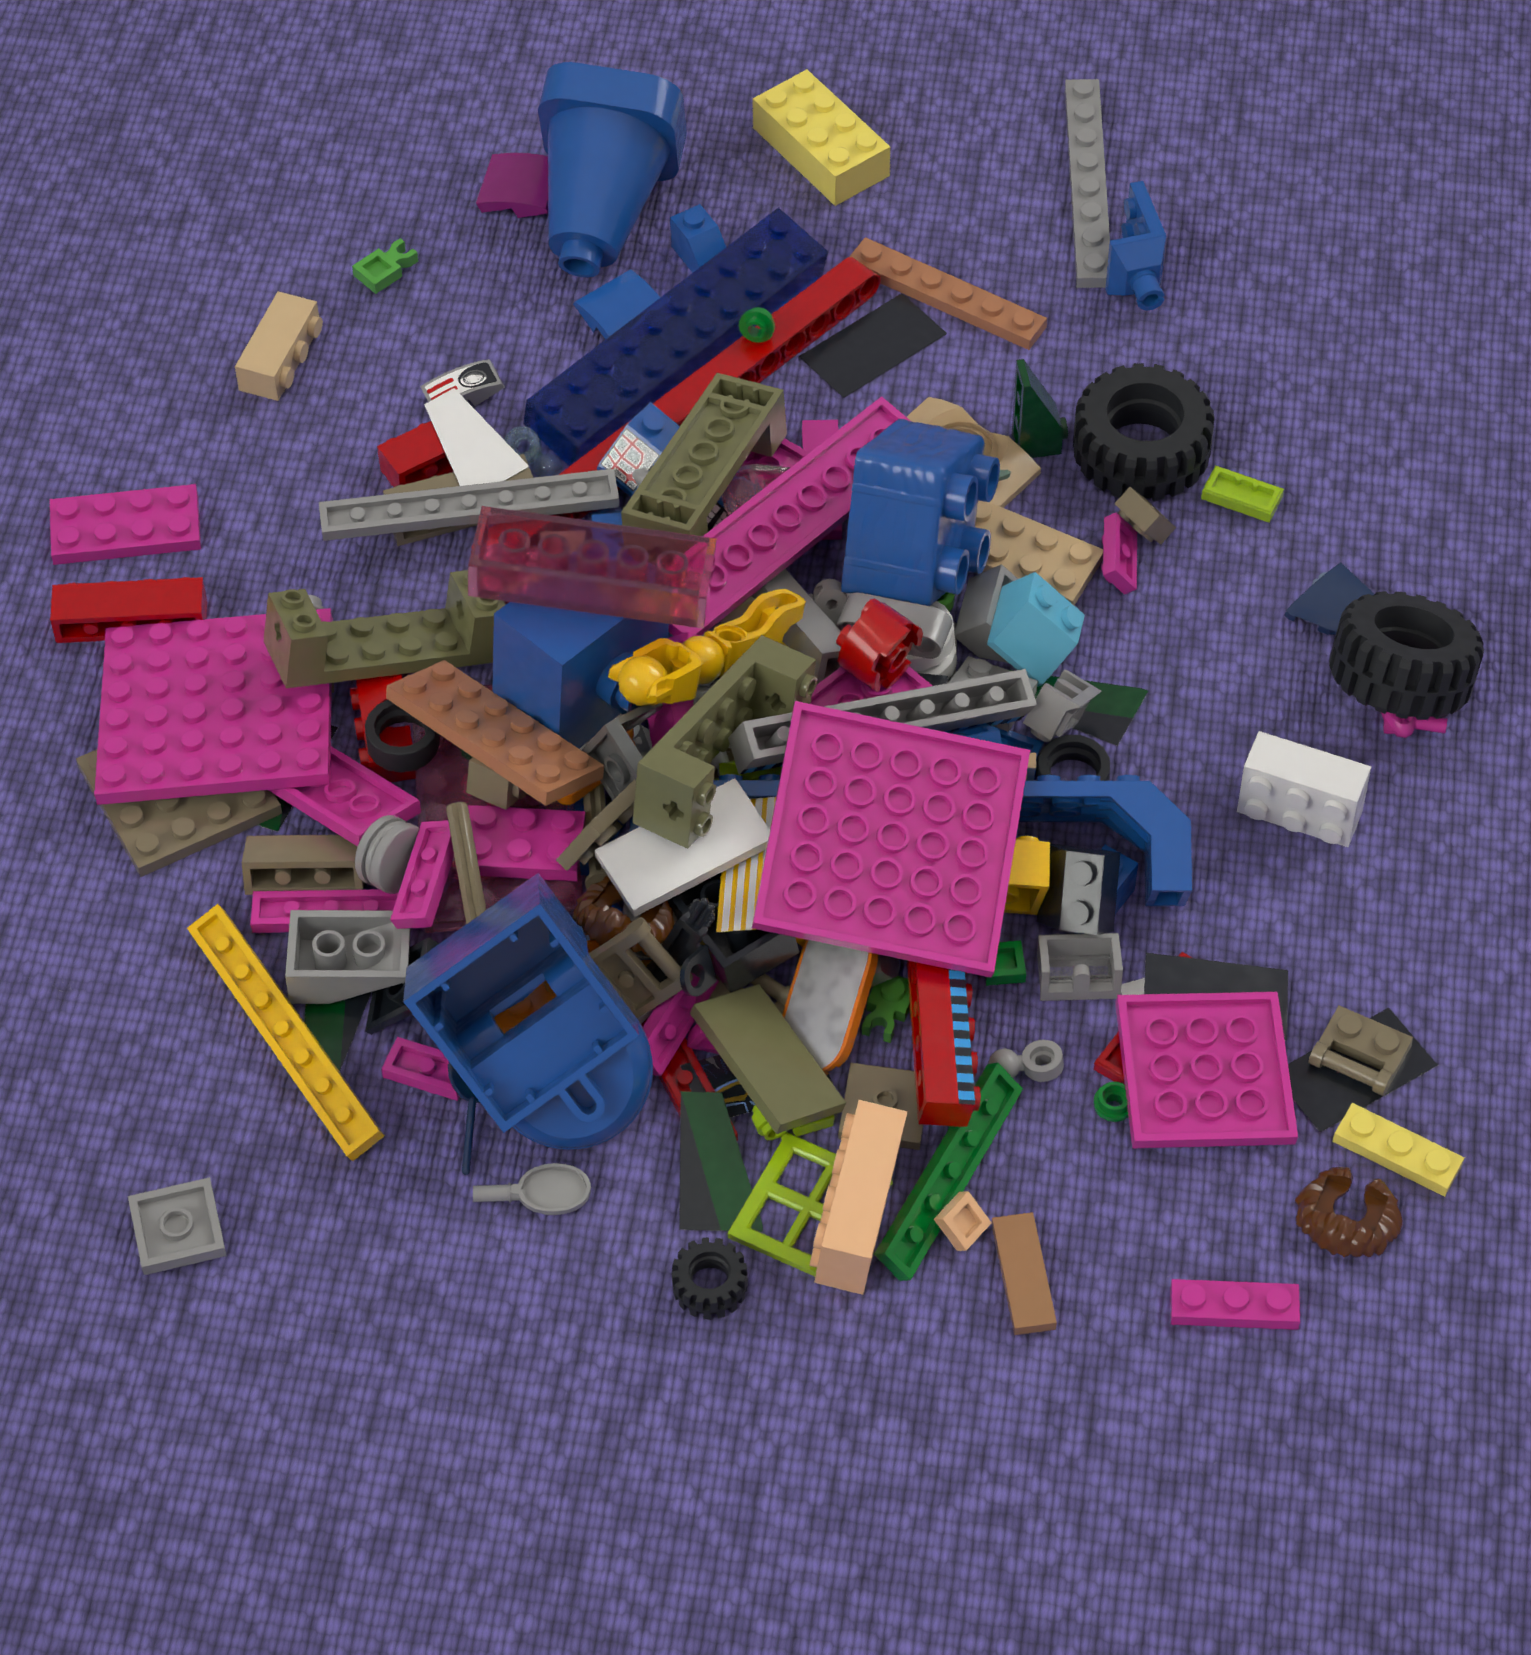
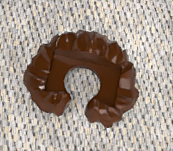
(604, 923)
(1339, 1232)

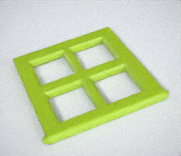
(769, 1188)

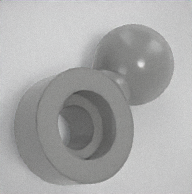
(1033, 1056)

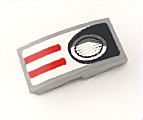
(473, 382)

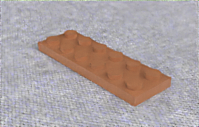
(495, 732)

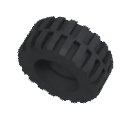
(1148, 398)
(1406, 655)

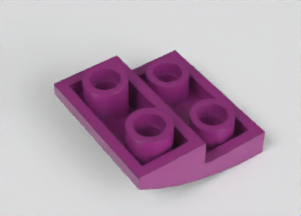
(515, 183)

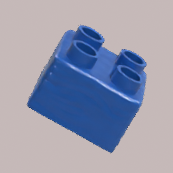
(917, 513)

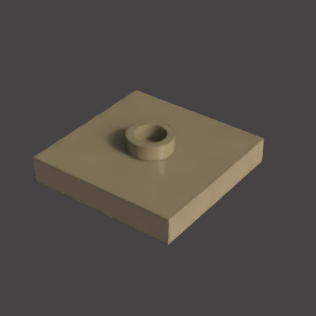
(888, 1088)

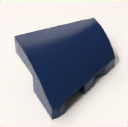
(1328, 598)

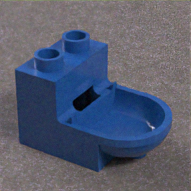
(565, 1071)

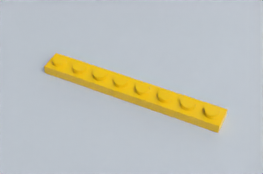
(286, 1033)

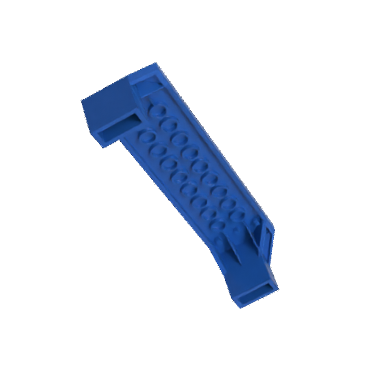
(1126, 806)

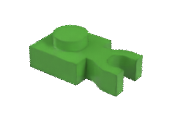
(382, 268)
(887, 1002)

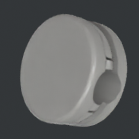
(385, 853)

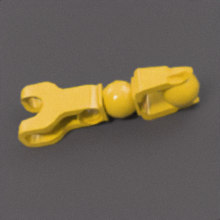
(672, 670)

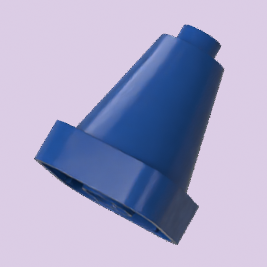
(606, 149)

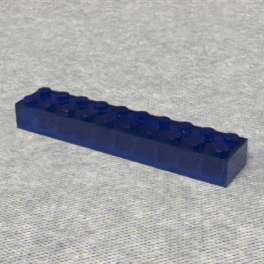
(674, 336)

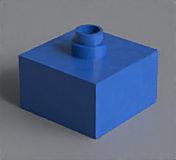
(559, 665)

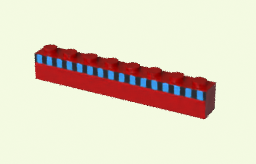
(942, 1045)

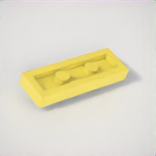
(1398, 1149)

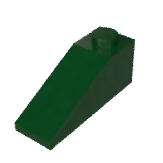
(1035, 416)

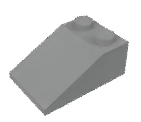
(343, 954)

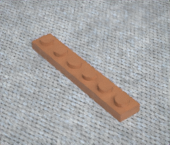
(951, 294)

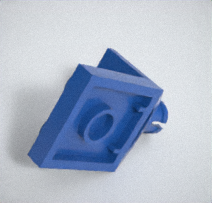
(1138, 257)

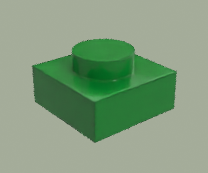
(1009, 964)

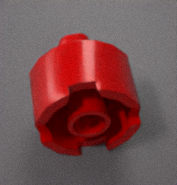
(878, 645)

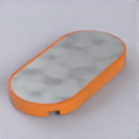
(829, 999)

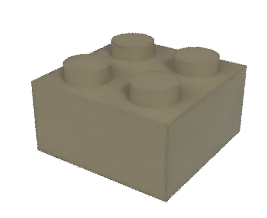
(1144, 516)

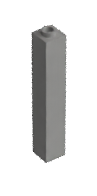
(814, 633)

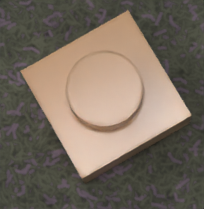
(962, 1221)

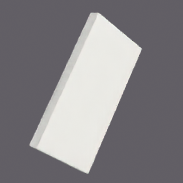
(654, 869)

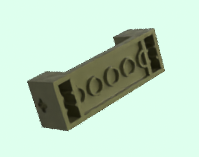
(706, 454)
(377, 646)
(677, 773)

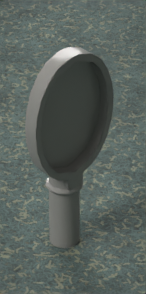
(544, 1190)

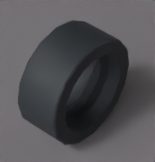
(1074, 748)
(392, 757)

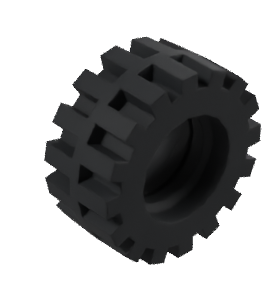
(709, 1256)

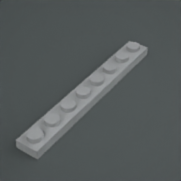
(1087, 182)
(463, 504)

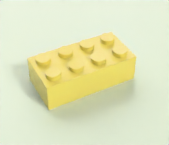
(821, 137)

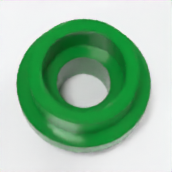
(761, 318)
(1111, 1092)

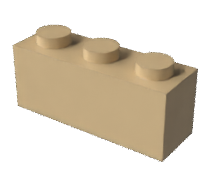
(278, 346)

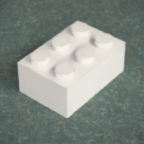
(1303, 789)

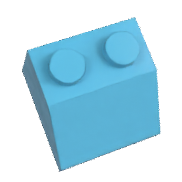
(1034, 627)

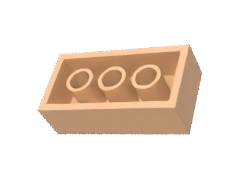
(857, 1196)

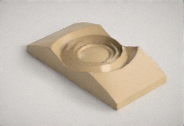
(1010, 454)

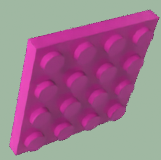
(1205, 1070)

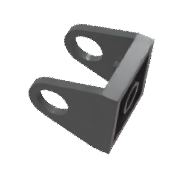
(617, 751)

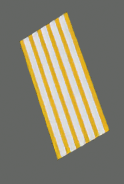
(741, 882)

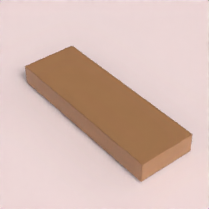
(1023, 1273)

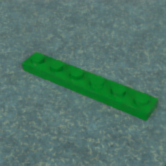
(947, 1174)

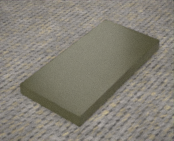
(768, 1058)

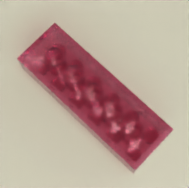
(591, 567)

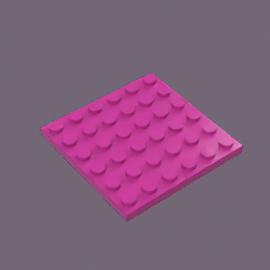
(205, 714)
(892, 839)

